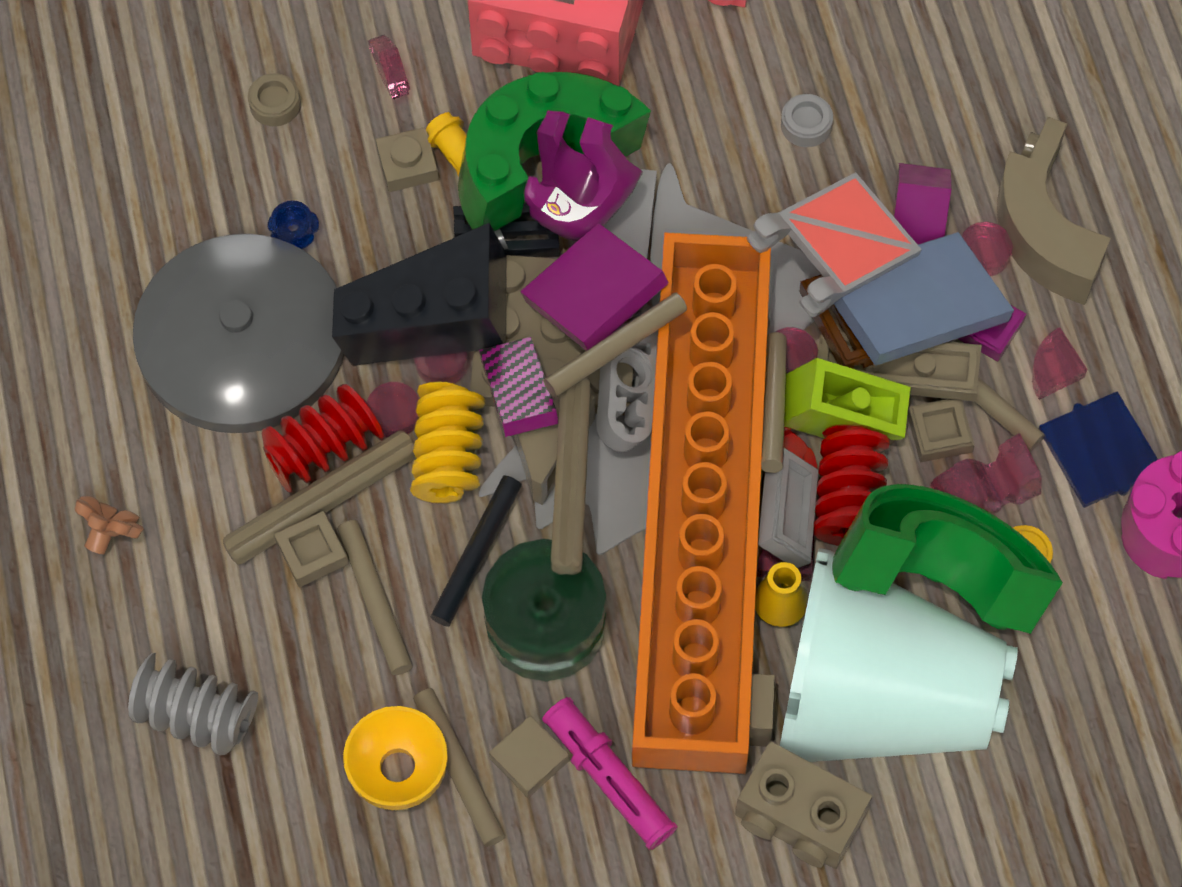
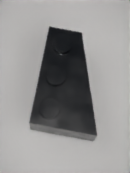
(427, 303)

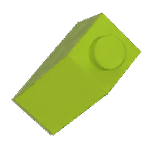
(833, 394)

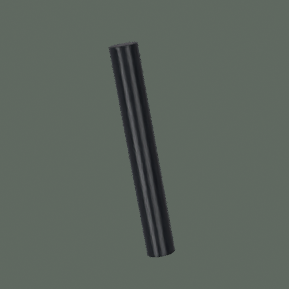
(476, 551)

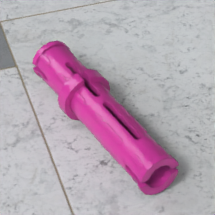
(593, 754)

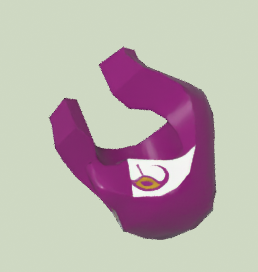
(575, 186)

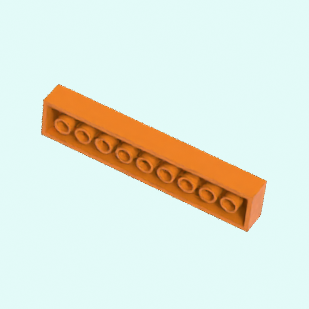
(703, 510)

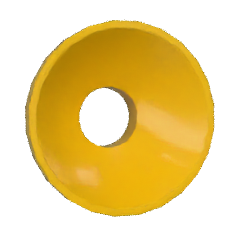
(390, 732)

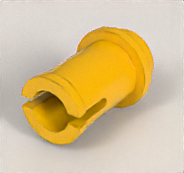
(447, 135)

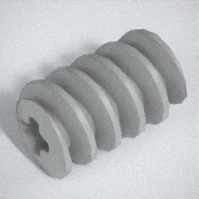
(190, 708)

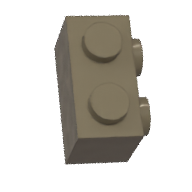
(801, 806)

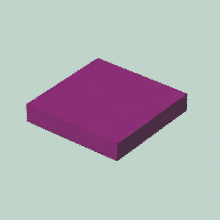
(594, 287)

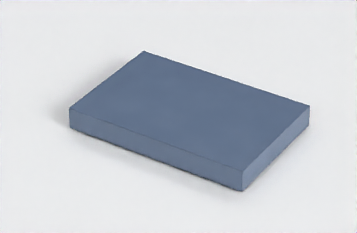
(925, 302)

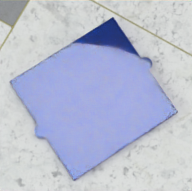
(1098, 448)

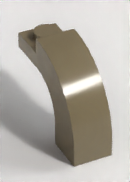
(1045, 242)

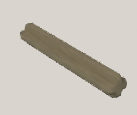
(571, 479)
(320, 496)

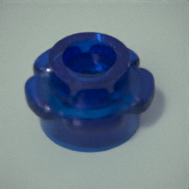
(290, 214)

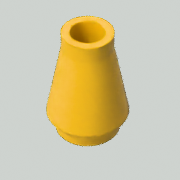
(781, 596)

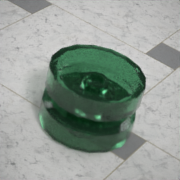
(538, 641)

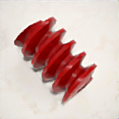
(319, 435)
(847, 477)

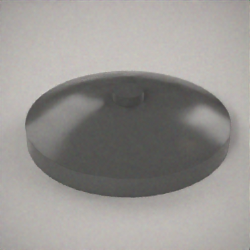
(237, 333)

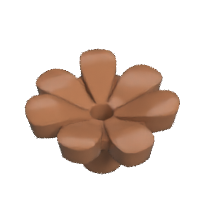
(106, 523)

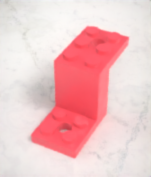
(557, 35)

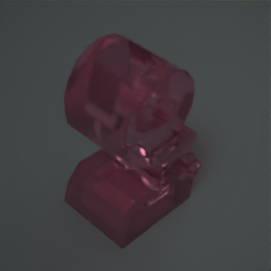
(990, 486)

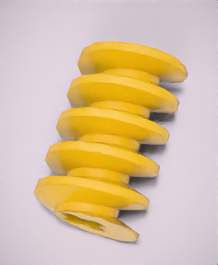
(444, 442)

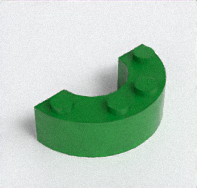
(506, 136)
(952, 545)

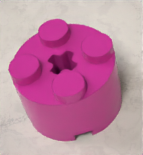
(1150, 519)

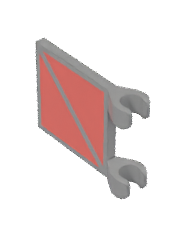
(843, 235)

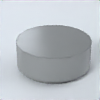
(806, 120)

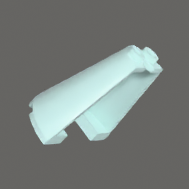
(891, 676)

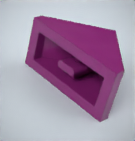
(922, 201)

